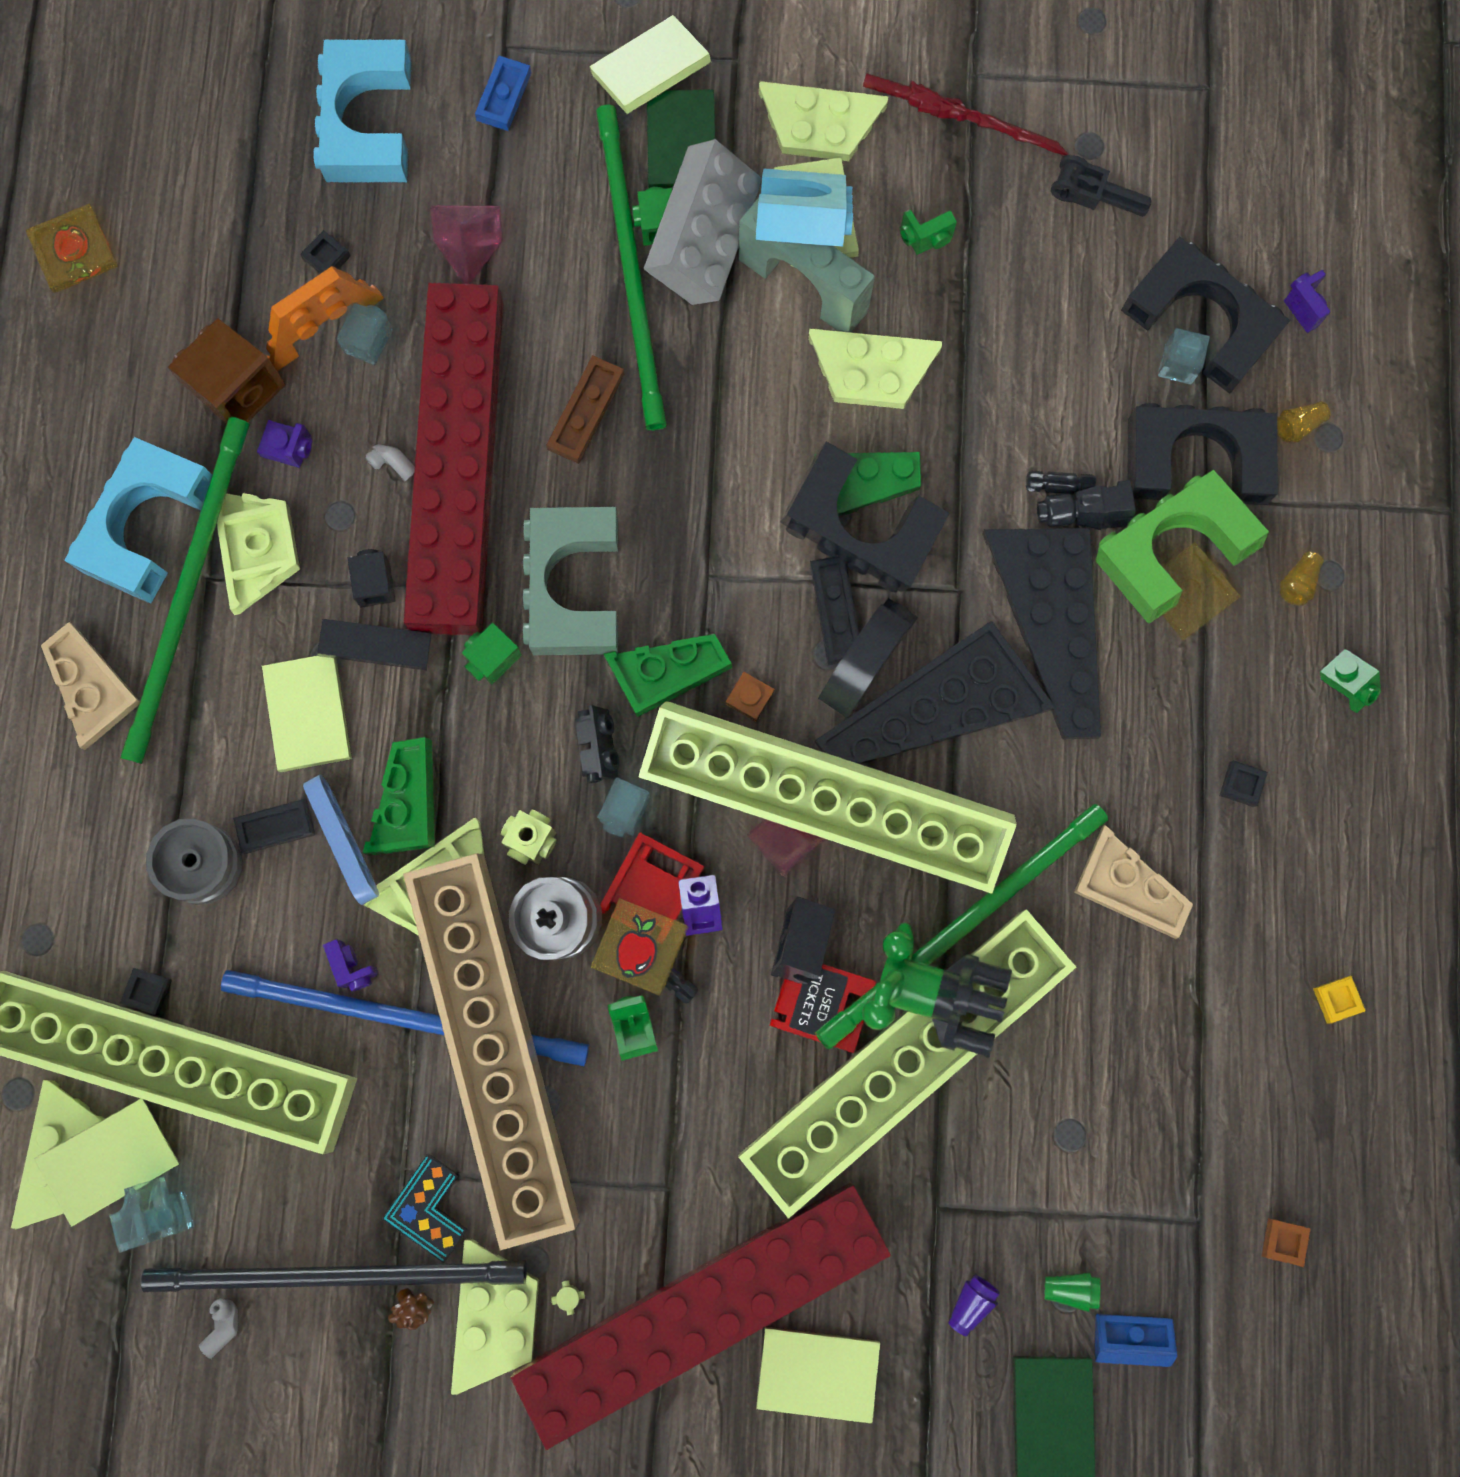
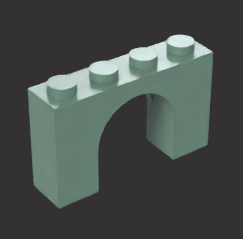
(839, 279)
(552, 537)

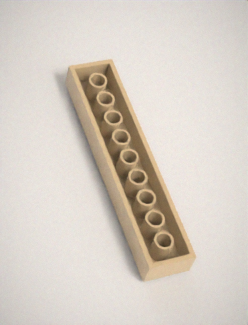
(492, 1051)

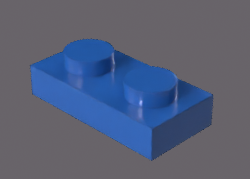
(503, 93)

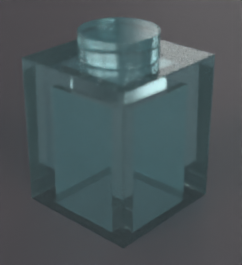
(365, 333)
(1183, 356)
(623, 808)

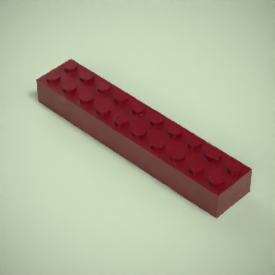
(454, 459)
(698, 1315)

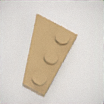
(90, 687)
(1130, 887)

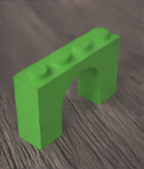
(1203, 505)

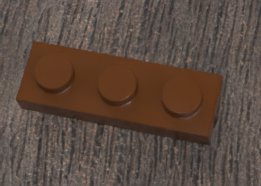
(585, 409)

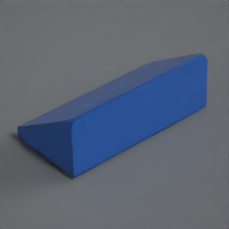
(1135, 1340)

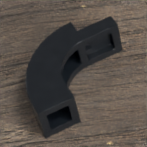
(867, 657)

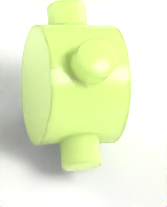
(568, 1297)

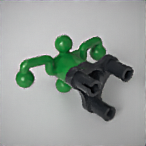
(937, 993)

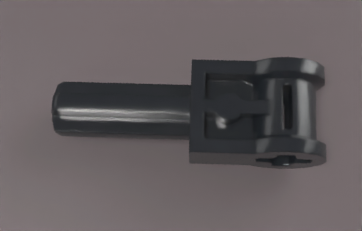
(1090, 186)

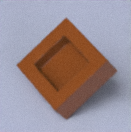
(749, 696)
(1286, 1242)

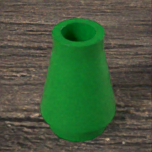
(1074, 1290)

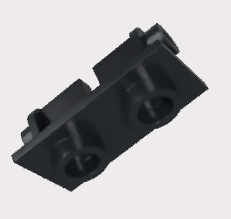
(601, 760)

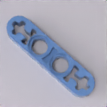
(341, 840)

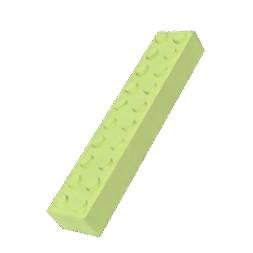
(828, 796)
(172, 1064)
(893, 1075)

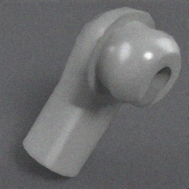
(393, 457)
(225, 1327)

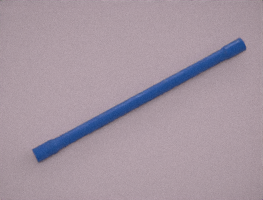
(255, 986)

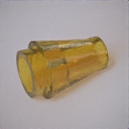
(1300, 421)
(1301, 582)

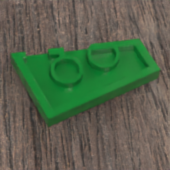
(879, 479)
(667, 671)
(407, 801)

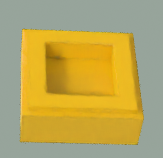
(1339, 999)

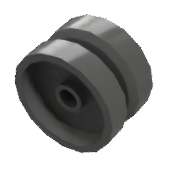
(191, 841)

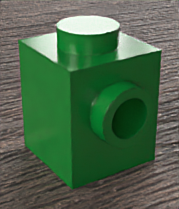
(650, 211)
(490, 654)

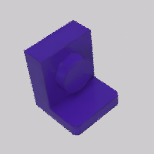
(1307, 304)
(285, 443)
(700, 905)
(342, 961)

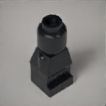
(1093, 507)

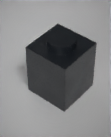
(371, 578)

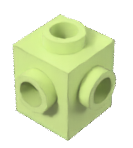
(535, 849)

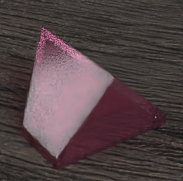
(467, 236)
(783, 845)

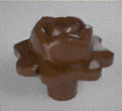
(411, 1310)

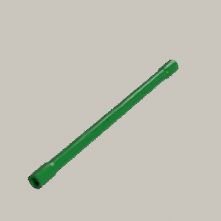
(651, 397)
(140, 731)
(1077, 831)

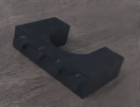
(1188, 272)
(1245, 436)
(815, 516)

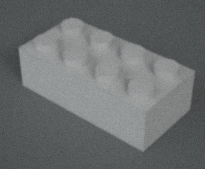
(702, 223)

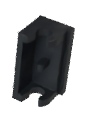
(803, 941)

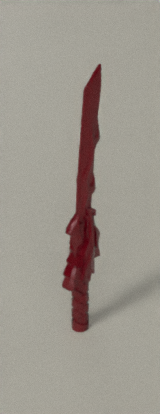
(944, 107)

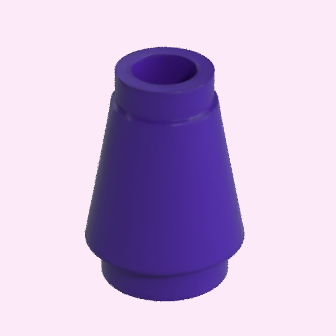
(973, 1305)

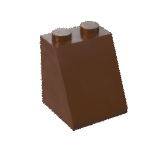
(227, 373)

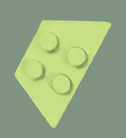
(820, 120)
(872, 367)
(255, 547)
(393, 895)
(55, 1121)
(492, 1325)

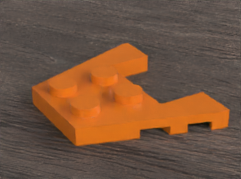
(312, 305)

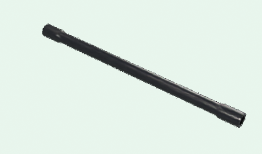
(178, 1279)

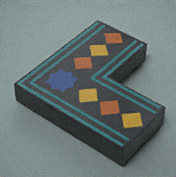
(417, 1210)

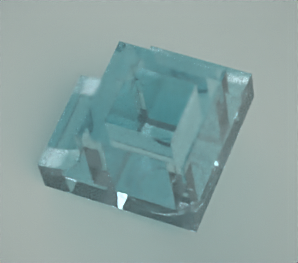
(149, 1214)

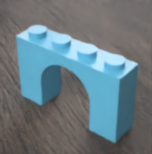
(347, 71)
(804, 208)
(140, 475)

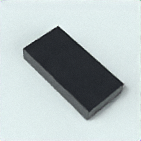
(274, 826)

